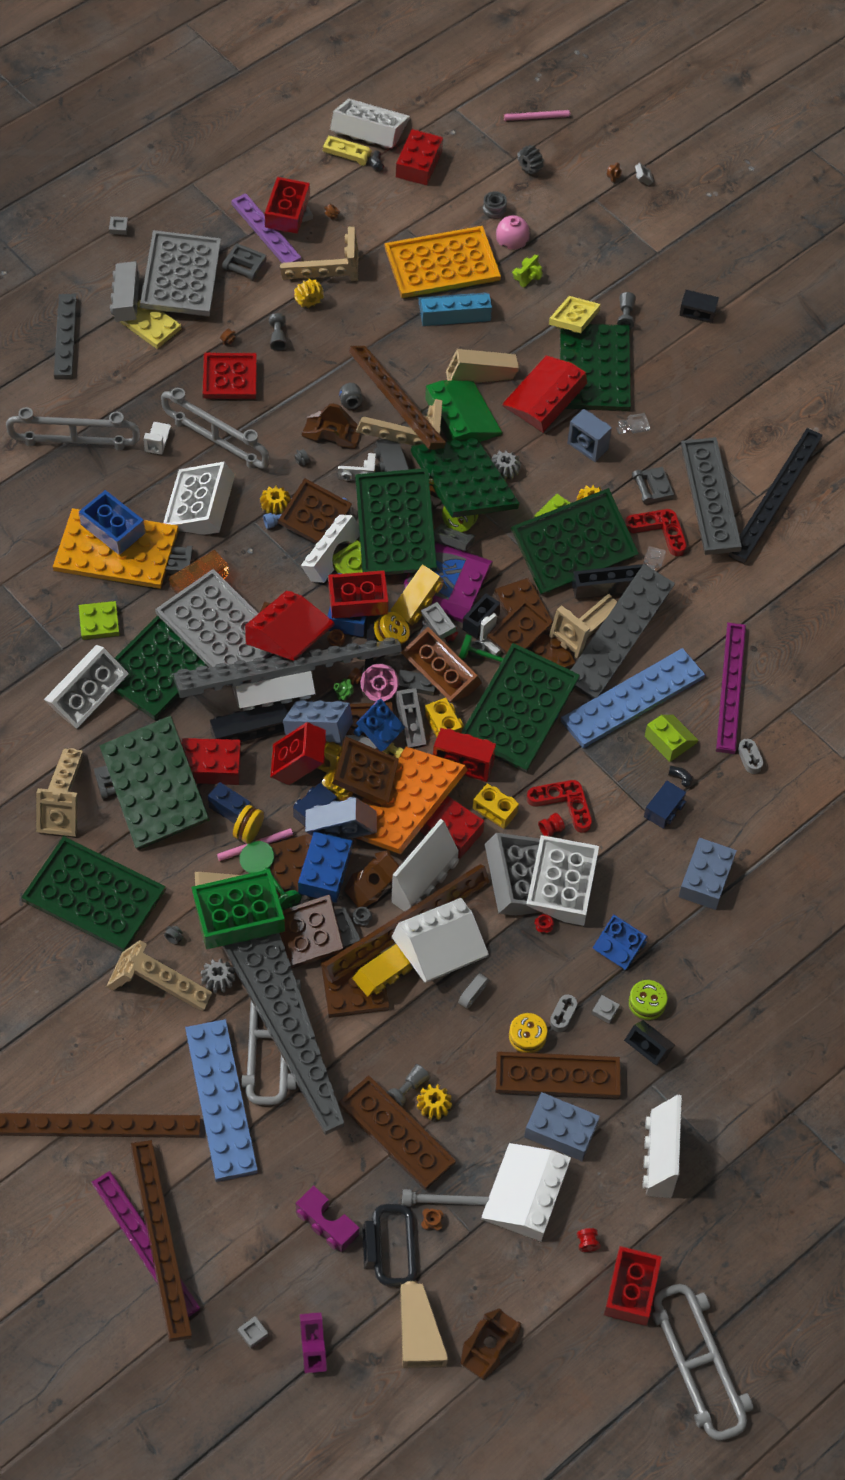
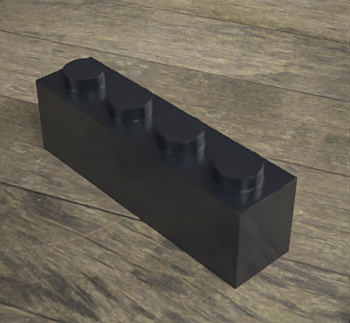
(603, 581)
(250, 723)

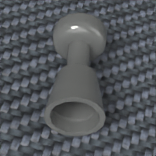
(627, 303)
(278, 339)
(415, 1078)

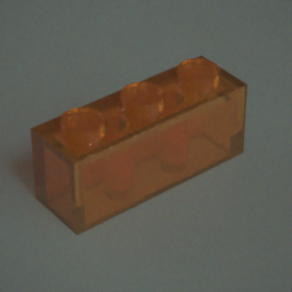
(197, 569)

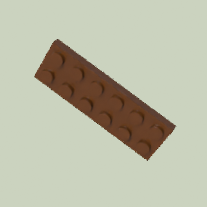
(545, 646)
(557, 1074)
(397, 1132)

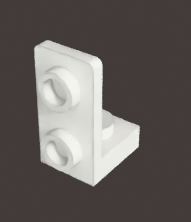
(156, 440)
(348, 473)
(487, 626)

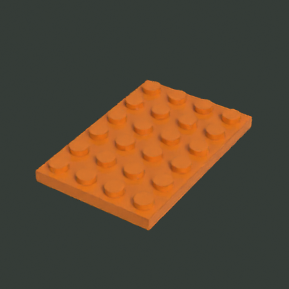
(416, 793)

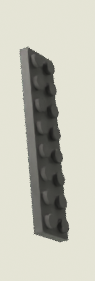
(710, 496)
(621, 630)

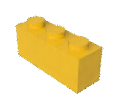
(418, 595)
(382, 970)

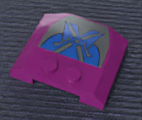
(462, 579)

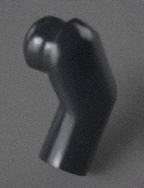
(374, 161)

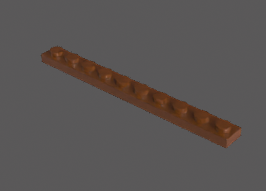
(397, 397)
(382, 937)
(99, 1125)
(160, 1241)

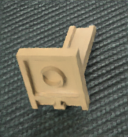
(327, 268)
(398, 432)
(575, 631)
(58, 806)
(136, 962)

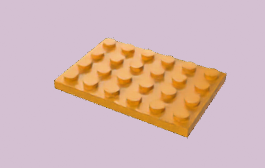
(442, 261)
(139, 564)

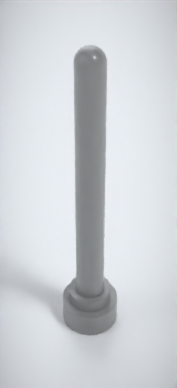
(410, 1198)

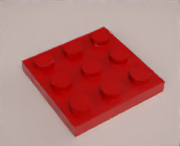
(229, 375)

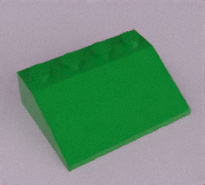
(463, 410)
(238, 909)

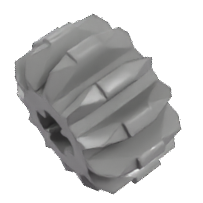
(507, 464)
(217, 969)

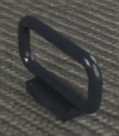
(373, 1245)

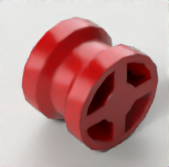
(588, 1240)

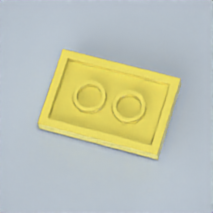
(574, 314)
(153, 326)

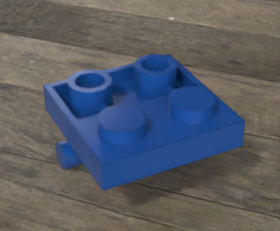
(379, 725)
(620, 942)

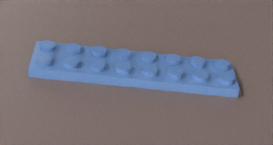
(632, 698)
(221, 1100)

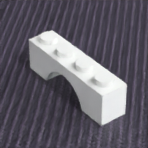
(319, 561)

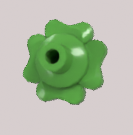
(343, 689)

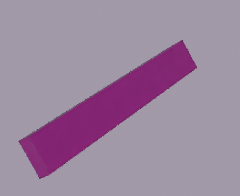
(730, 688)
(133, 1227)

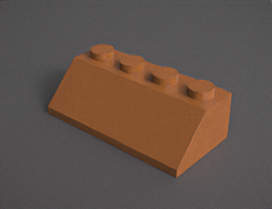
(441, 666)

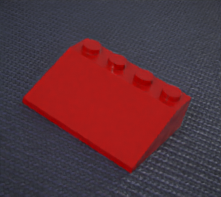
(546, 392)
(287, 626)

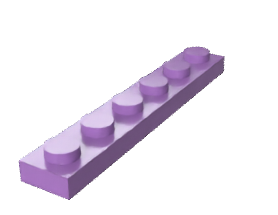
(270, 237)

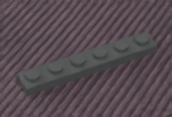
(65, 336)

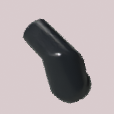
(686, 777)

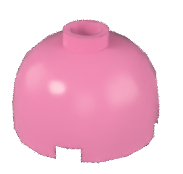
(512, 232)
(379, 682)

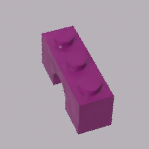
(338, 1232)

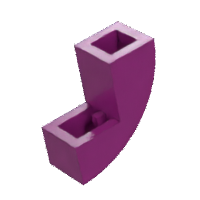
(313, 1342)

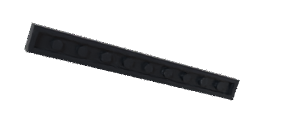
(776, 494)

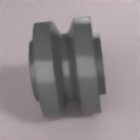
(494, 204)

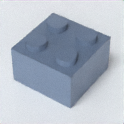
(589, 435)

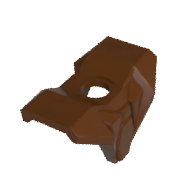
(332, 416)
(359, 886)
(476, 1355)

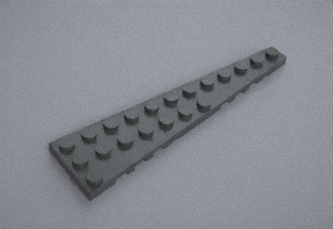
(260, 669)
(274, 992)

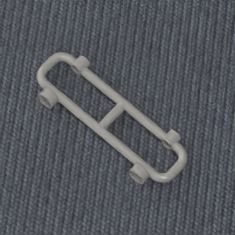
(115, 420)
(249, 437)
(287, 1080)
(698, 1304)

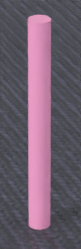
(536, 115)
(269, 839)

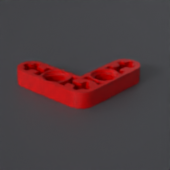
(660, 523)
(569, 796)

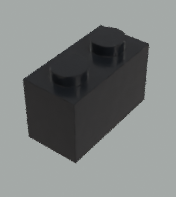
(699, 306)
(484, 607)
(649, 1042)

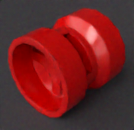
(551, 825)

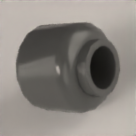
(350, 396)

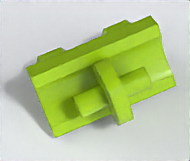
(530, 270)

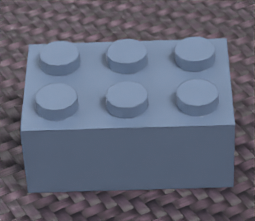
(331, 716)
(342, 819)
(707, 873)
(561, 1126)

